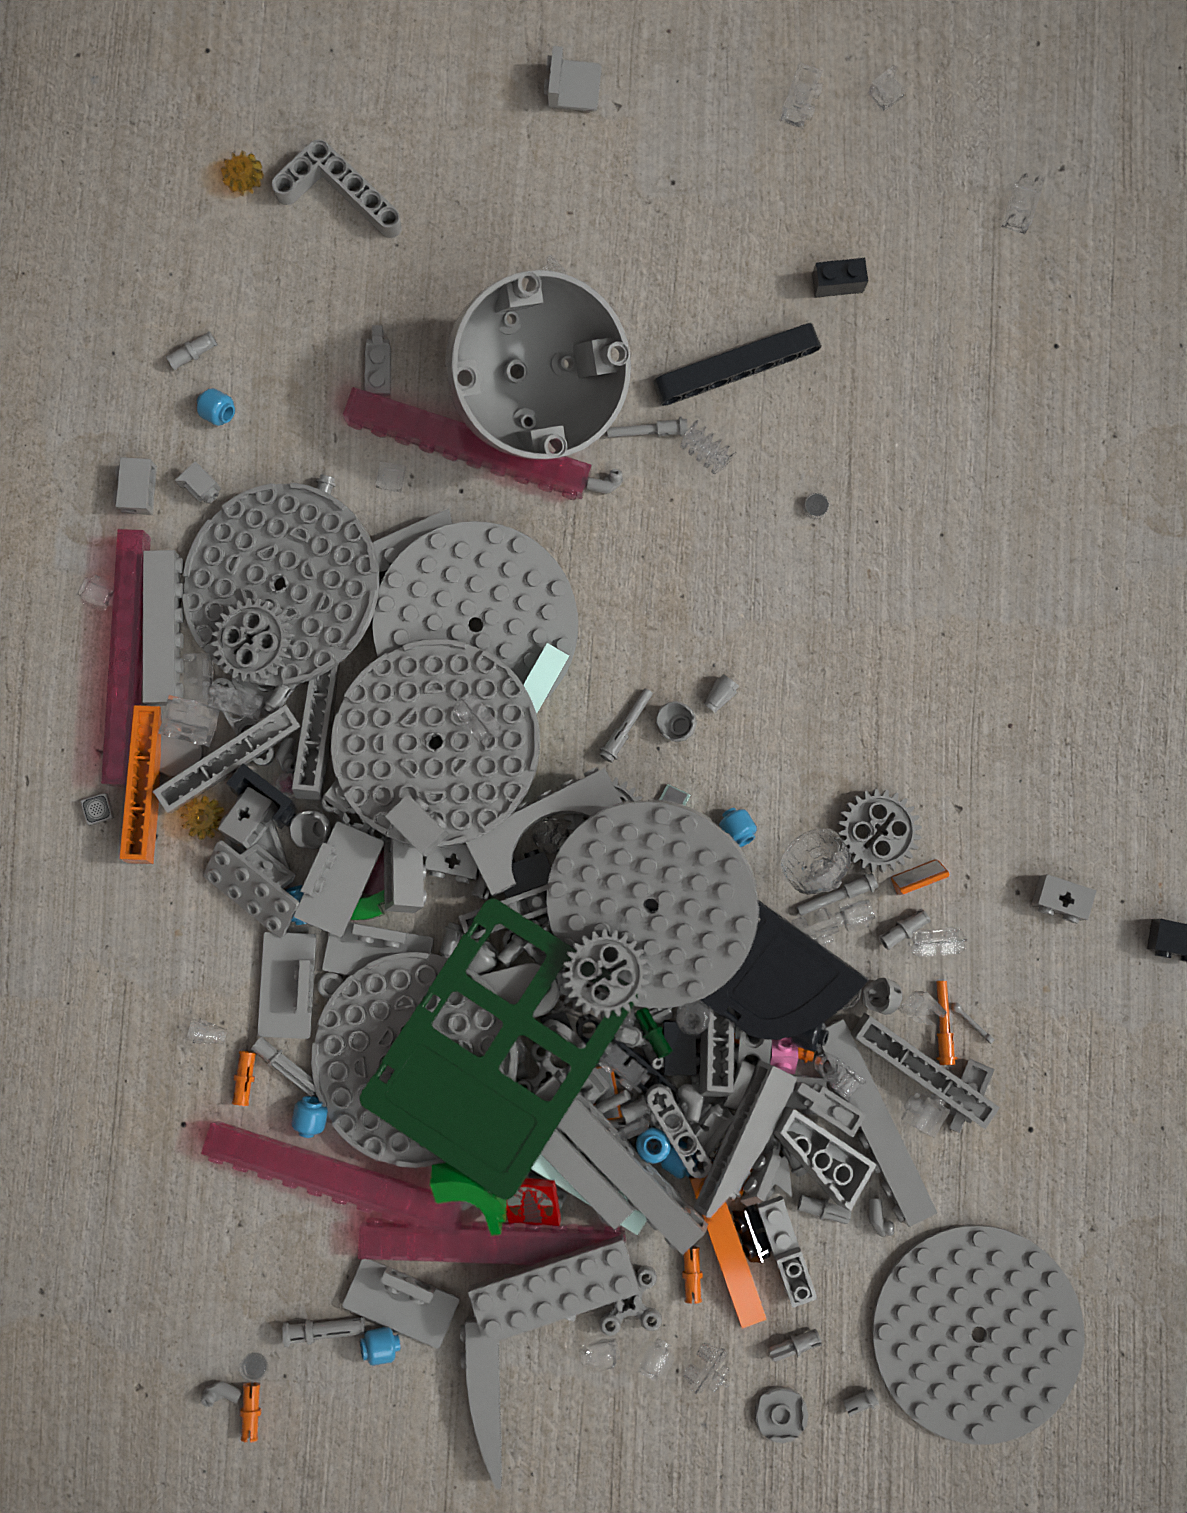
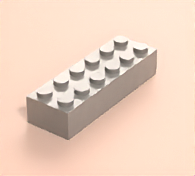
(553, 1290)

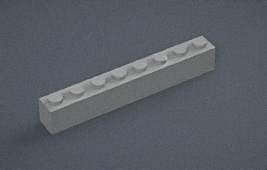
(880, 1133)
(627, 1170)

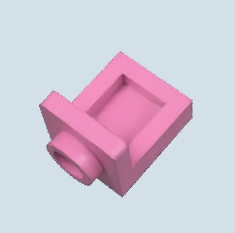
(784, 1055)

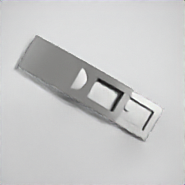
(786, 1251)

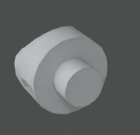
(884, 994)

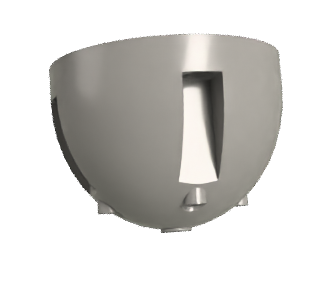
(550, 323)

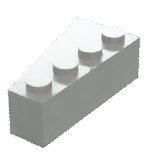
(390, 546)
(827, 1159)

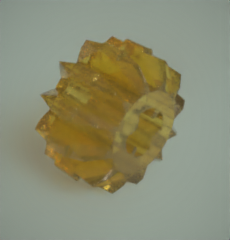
(240, 164)
(197, 810)

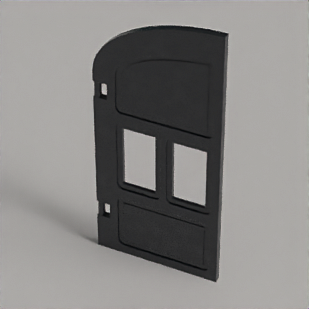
(784, 982)

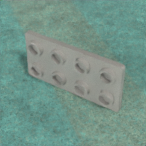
(338, 879)
(255, 884)
(369, 943)
(287, 985)
(401, 1302)

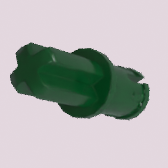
(653, 1033)

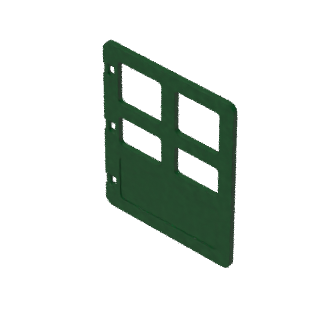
(463, 1102)

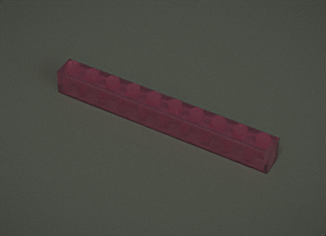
(457, 441)
(125, 655)
(331, 1177)
(474, 1242)

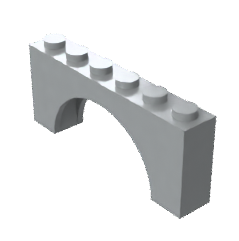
(495, 849)

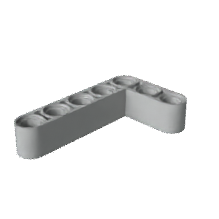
(342, 183)

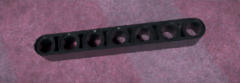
(737, 364)

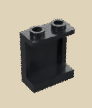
(246, 777)

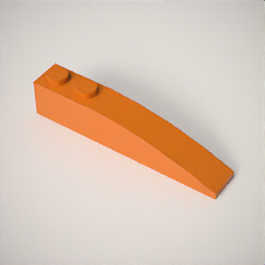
(142, 779)
(732, 1262)

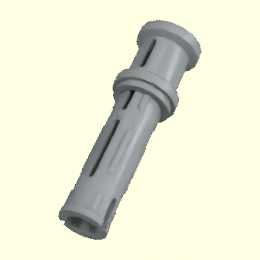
(311, 1331)

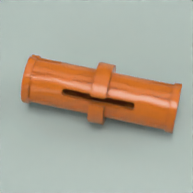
(244, 1078)
(692, 1275)
(250, 1412)

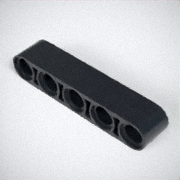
(659, 1077)

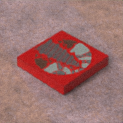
(535, 1203)

